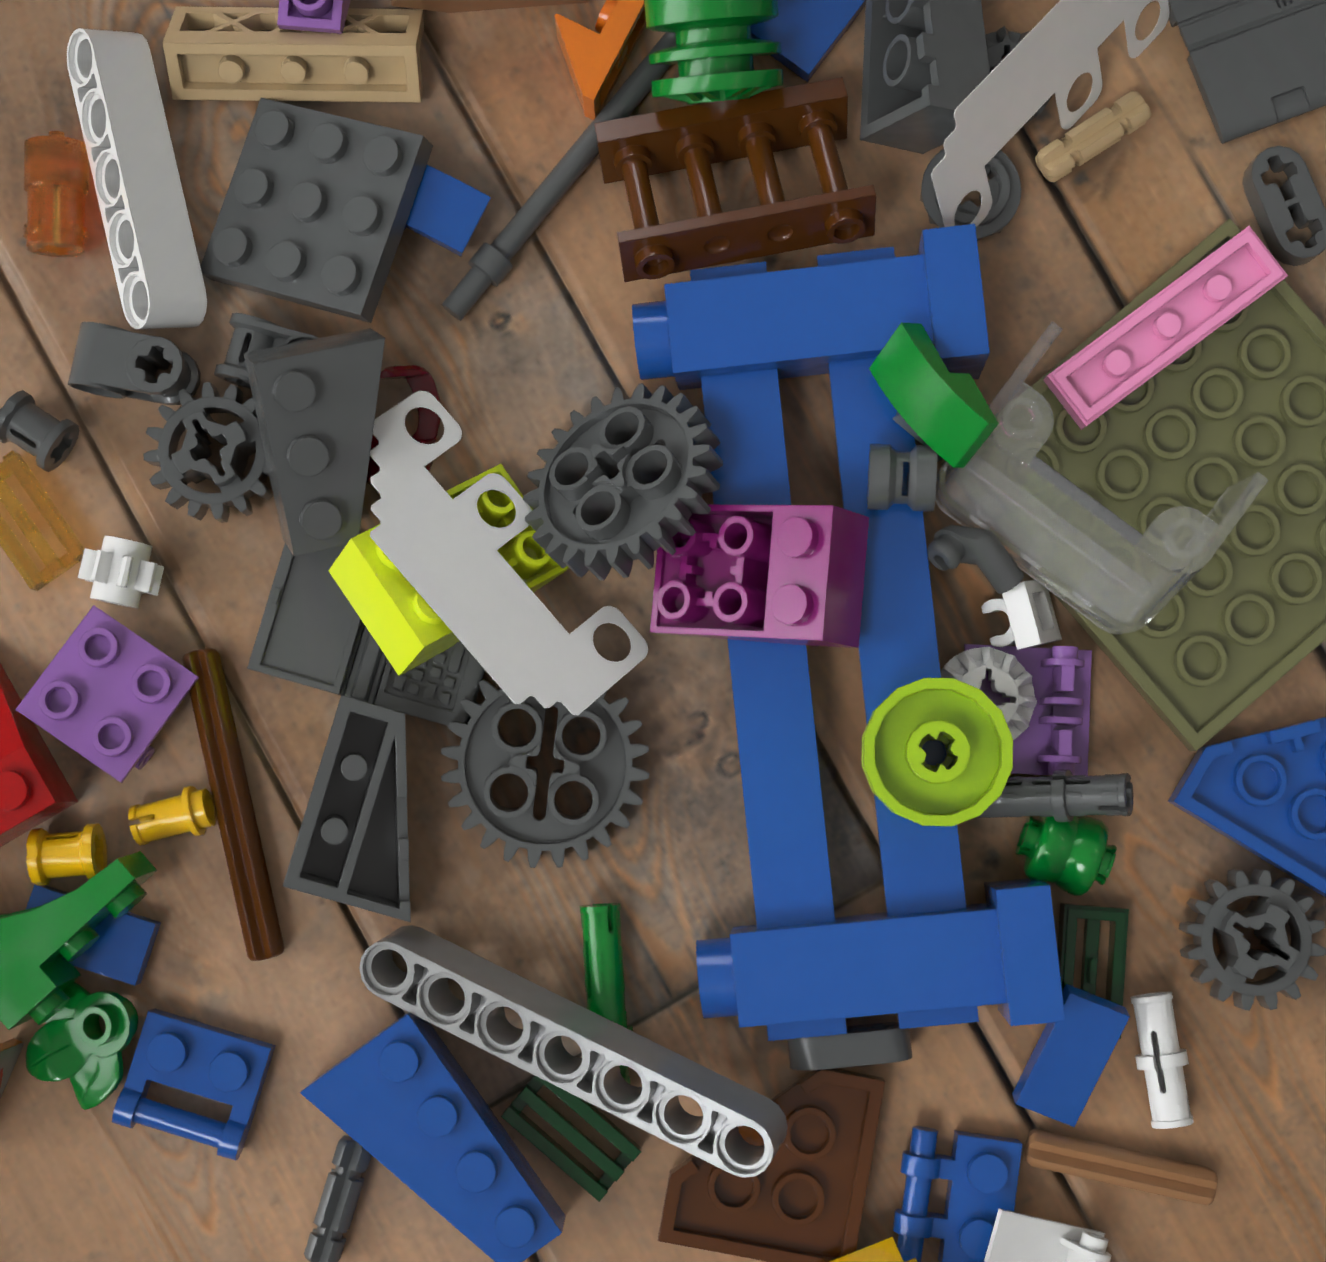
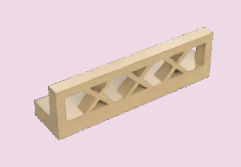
(293, 65)

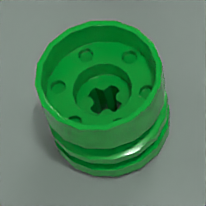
(712, 48)

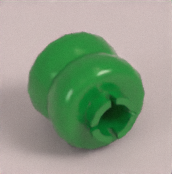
(1066, 852)

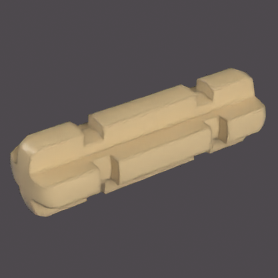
(1093, 136)

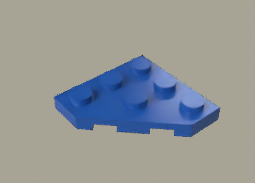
(1266, 796)

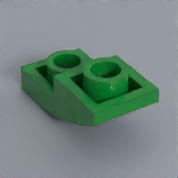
(936, 404)

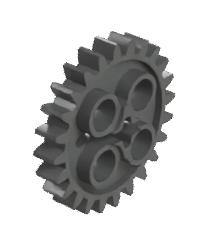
(623, 482)
(486, 755)

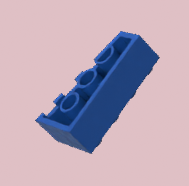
(436, 1133)

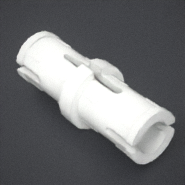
(1162, 1060)

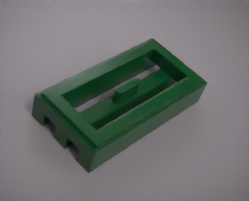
(1116, 951)
(556, 1153)

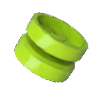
(975, 744)

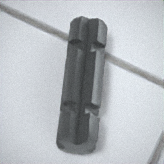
(338, 1202)

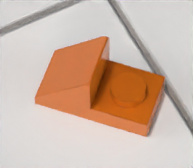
(599, 58)

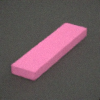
(1165, 327)

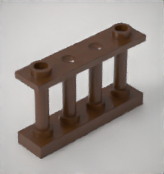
(727, 131)

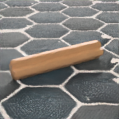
(1120, 1167)

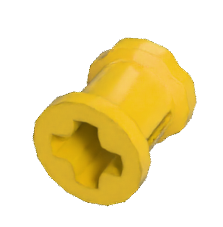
(65, 853)

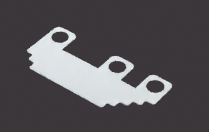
(1038, 67)
(462, 576)

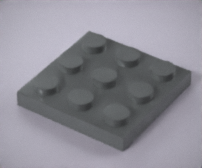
(316, 209)

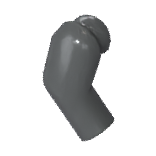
(977, 547)

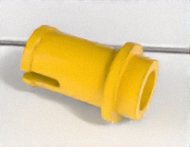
(173, 816)

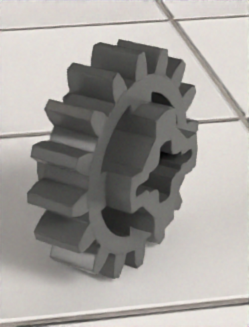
(191, 461)
(1236, 959)

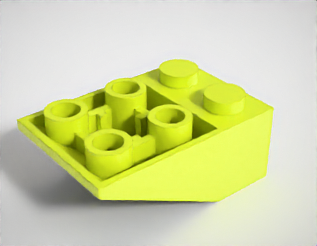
(394, 610)

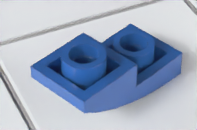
(446, 210)

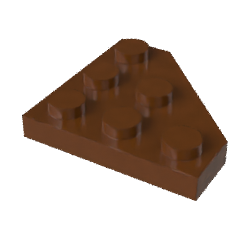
(807, 1197)

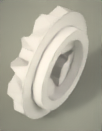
(1006, 678)

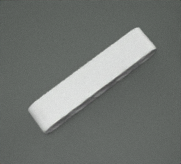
(136, 179)

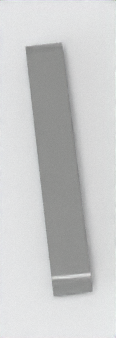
(602, 1042)

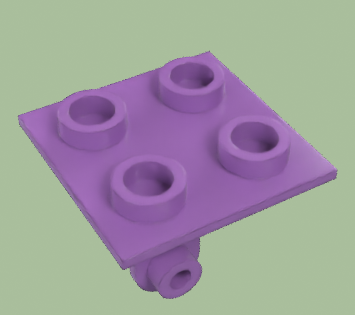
(107, 694)
(1061, 717)

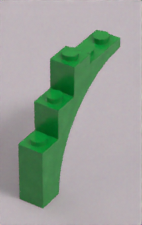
(46, 938)

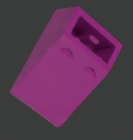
(765, 576)

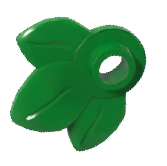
(77, 1048)

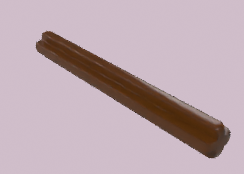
(234, 806)

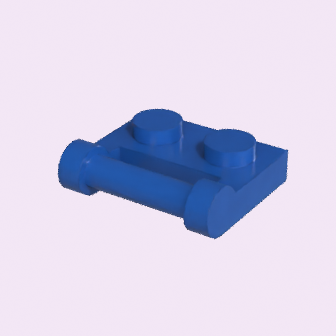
(199, 1062)

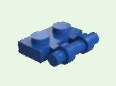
(980, 1181)

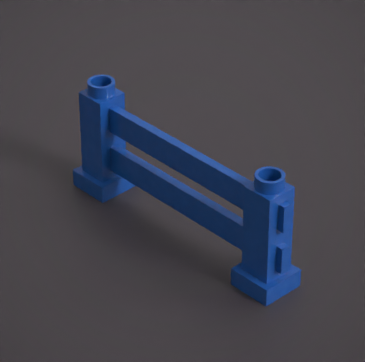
(929, 951)

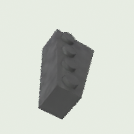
(919, 69)

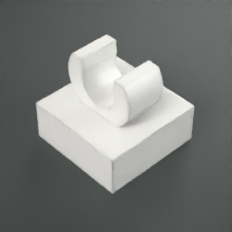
(1029, 615)

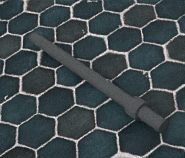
(492, 261)

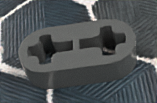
(1281, 208)
(859, 1047)

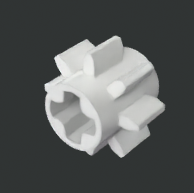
(121, 571)

